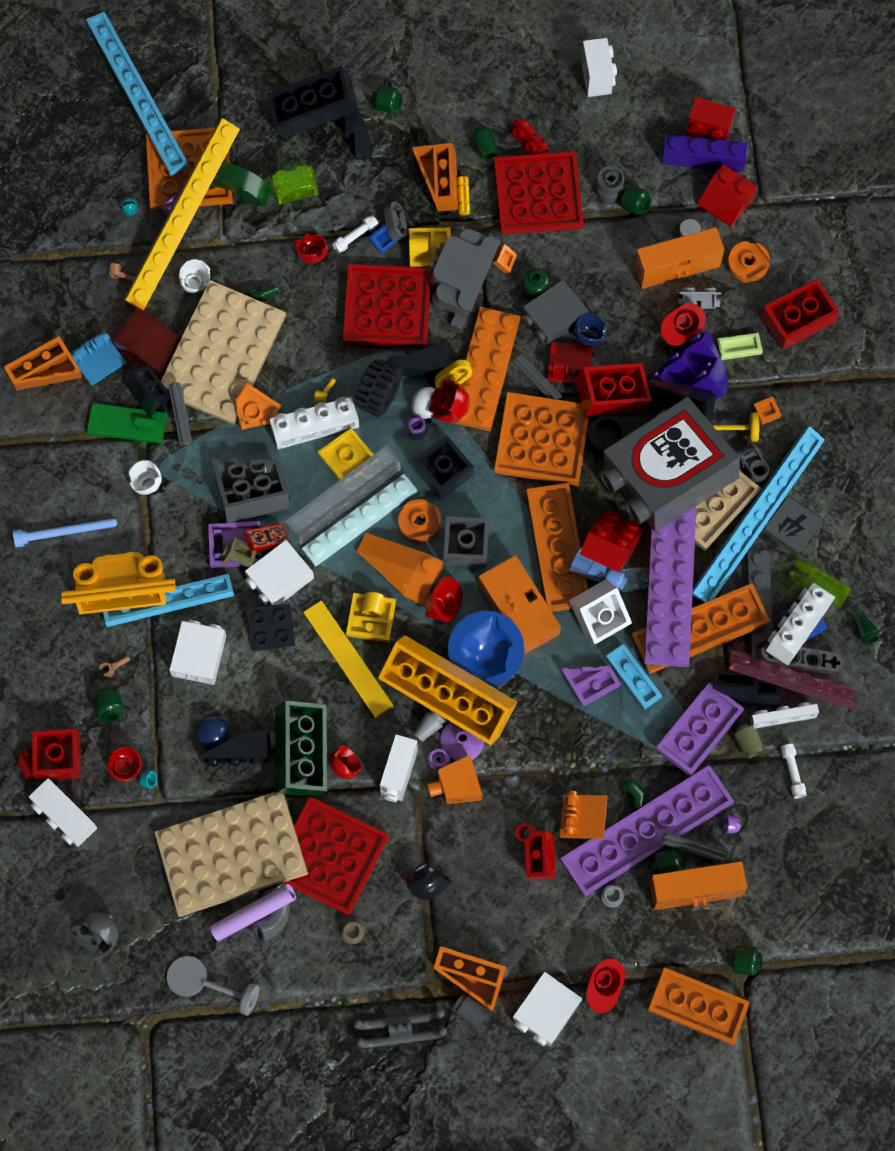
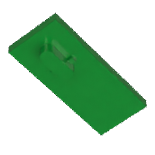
(127, 423)

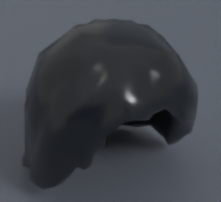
(427, 882)

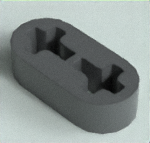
(395, 221)

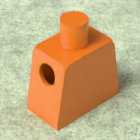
(457, 782)

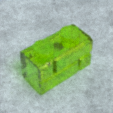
(294, 184)

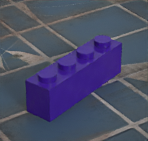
(704, 153)

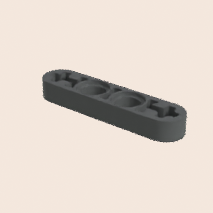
(801, 663)

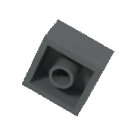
(466, 542)

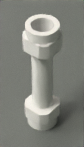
(369, 224)
(788, 752)

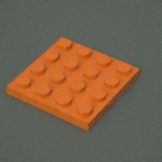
(163, 185)
(542, 439)

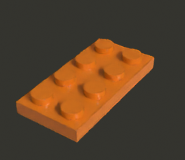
(698, 1006)

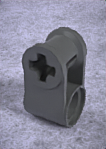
(751, 461)

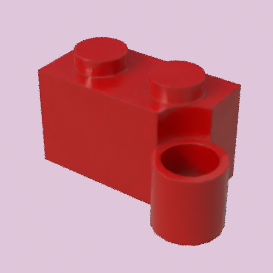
(538, 853)

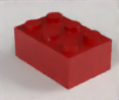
(799, 314)
(613, 389)
(612, 540)

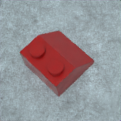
(727, 195)

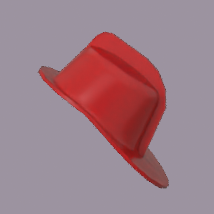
(682, 324)
(444, 600)
(605, 985)

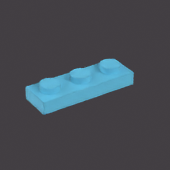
(633, 677)

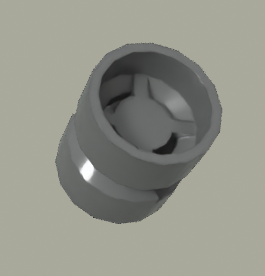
(610, 184)

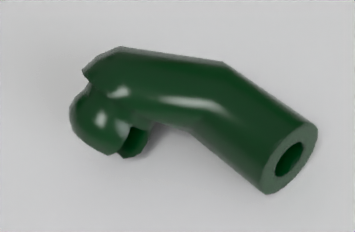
(263, 294)
(636, 791)

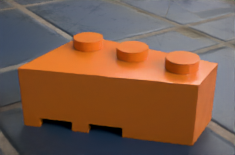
(43, 366)
(474, 975)

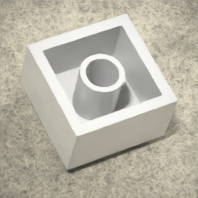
(598, 67)
(600, 611)

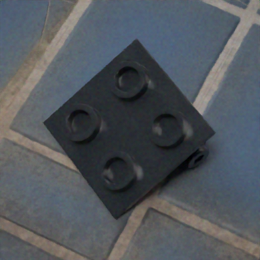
(271, 627)

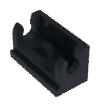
(147, 389)

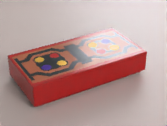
(265, 537)

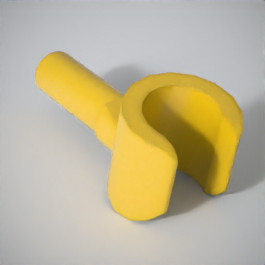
(322, 396)

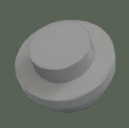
(612, 896)

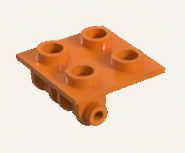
(583, 816)

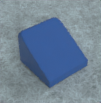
(380, 239)

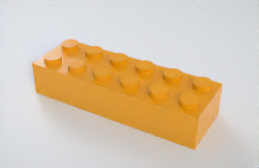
(447, 690)

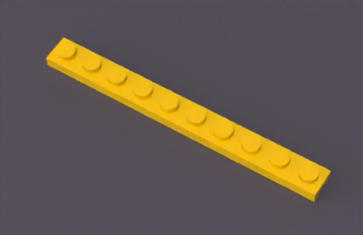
(181, 214)

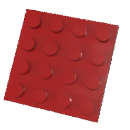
(538, 193)
(387, 306)
(337, 855)

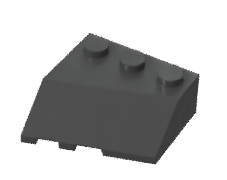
(250, 488)

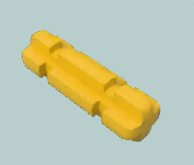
(463, 195)

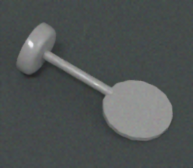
(189, 976)

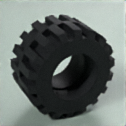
(377, 388)

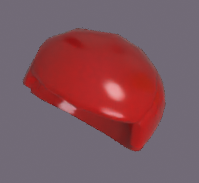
(311, 248)
(344, 763)
(124, 764)

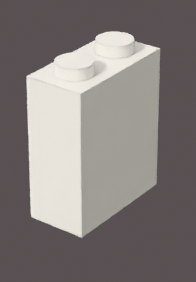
(278, 574)
(198, 652)
(398, 768)
(546, 1010)

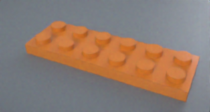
(489, 360)
(556, 543)
(718, 622)

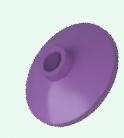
(457, 749)

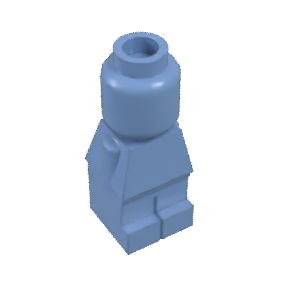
(596, 572)

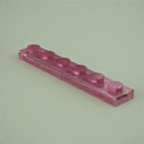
(793, 680)

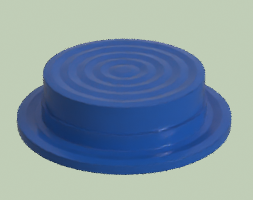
(487, 647)

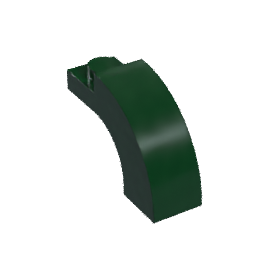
(242, 182)

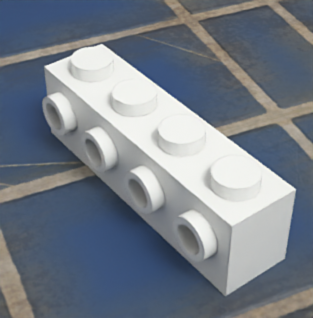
(314, 422)
(800, 623)

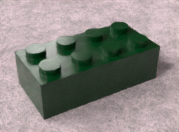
(300, 748)

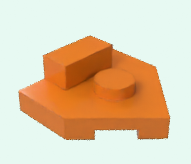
(254, 407)

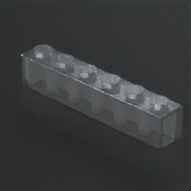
(343, 495)

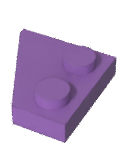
(591, 682)

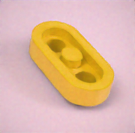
(458, 371)

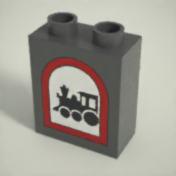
(670, 465)

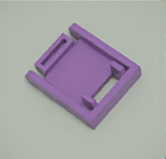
(228, 532)

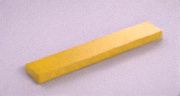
(348, 659)

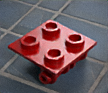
(567, 361)

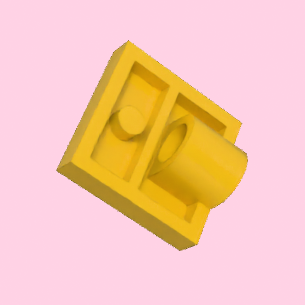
(424, 245)
(371, 617)

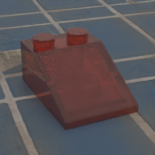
(147, 342)

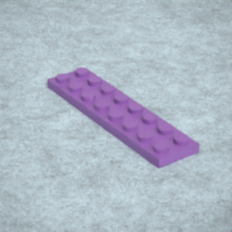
(671, 593)
(642, 831)

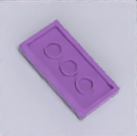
(699, 729)

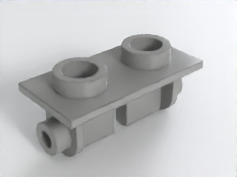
(707, 297)

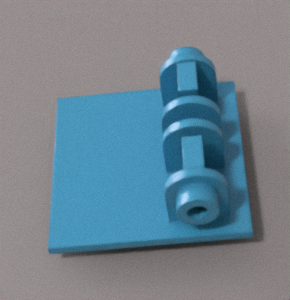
(97, 358)

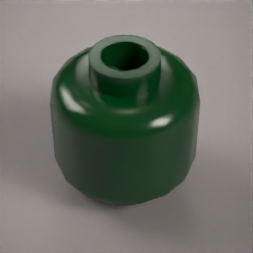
(386, 99)
(635, 200)
(535, 282)
(108, 705)
(668, 861)
(746, 960)

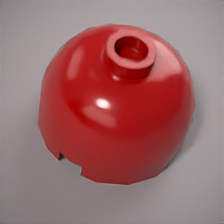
(449, 402)

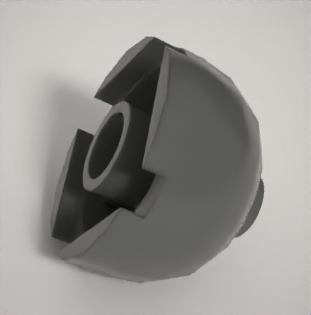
(97, 932)

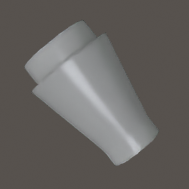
(430, 724)

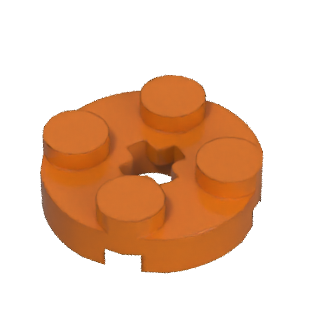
(744, 272)
(426, 511)

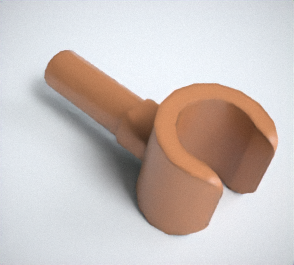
(114, 272)
(113, 666)

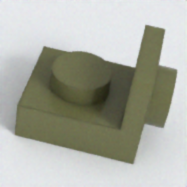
(239, 552)

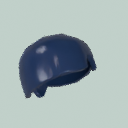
(589, 329)
(212, 732)

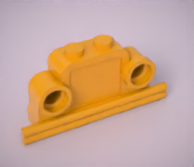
(119, 583)

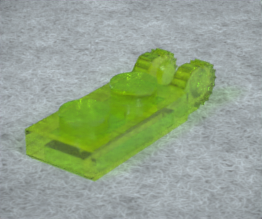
(821, 579)

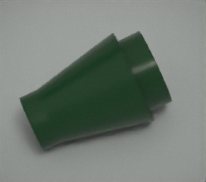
(866, 629)

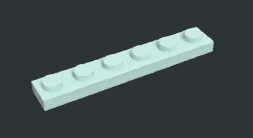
(359, 520)

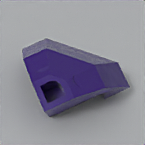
(696, 366)

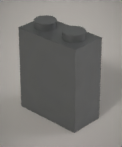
(553, 313)

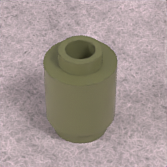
(748, 740)

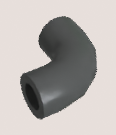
(272, 924)

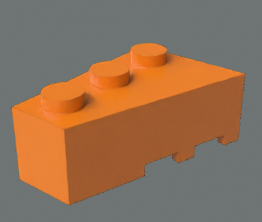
(440, 173)

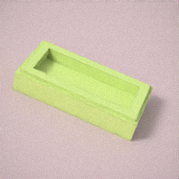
(739, 346)

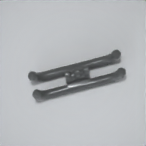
(400, 1029)

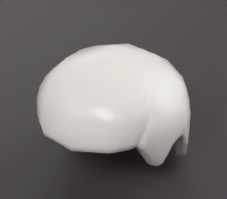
(194, 276)
(420, 403)
(145, 477)

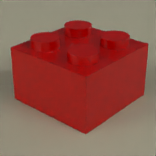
(710, 120)
(56, 754)

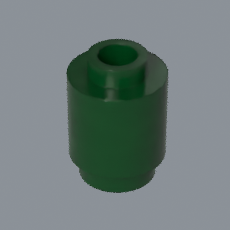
(484, 143)

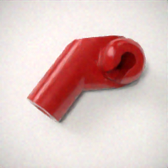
(25, 763)

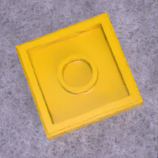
(345, 453)

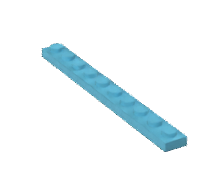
(137, 94)
(757, 515)

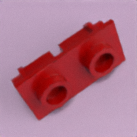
(525, 136)

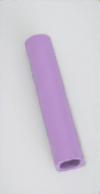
(253, 912)

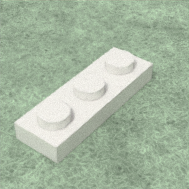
(784, 715)

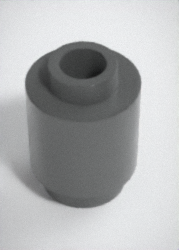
(471, 1009)

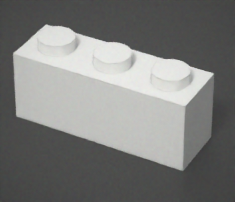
(62, 813)

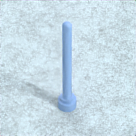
(22, 537)

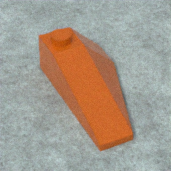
(403, 567)

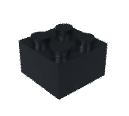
(443, 467)

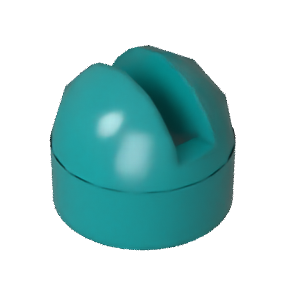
(127, 208)
(148, 779)

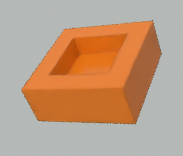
(504, 258)
(767, 410)

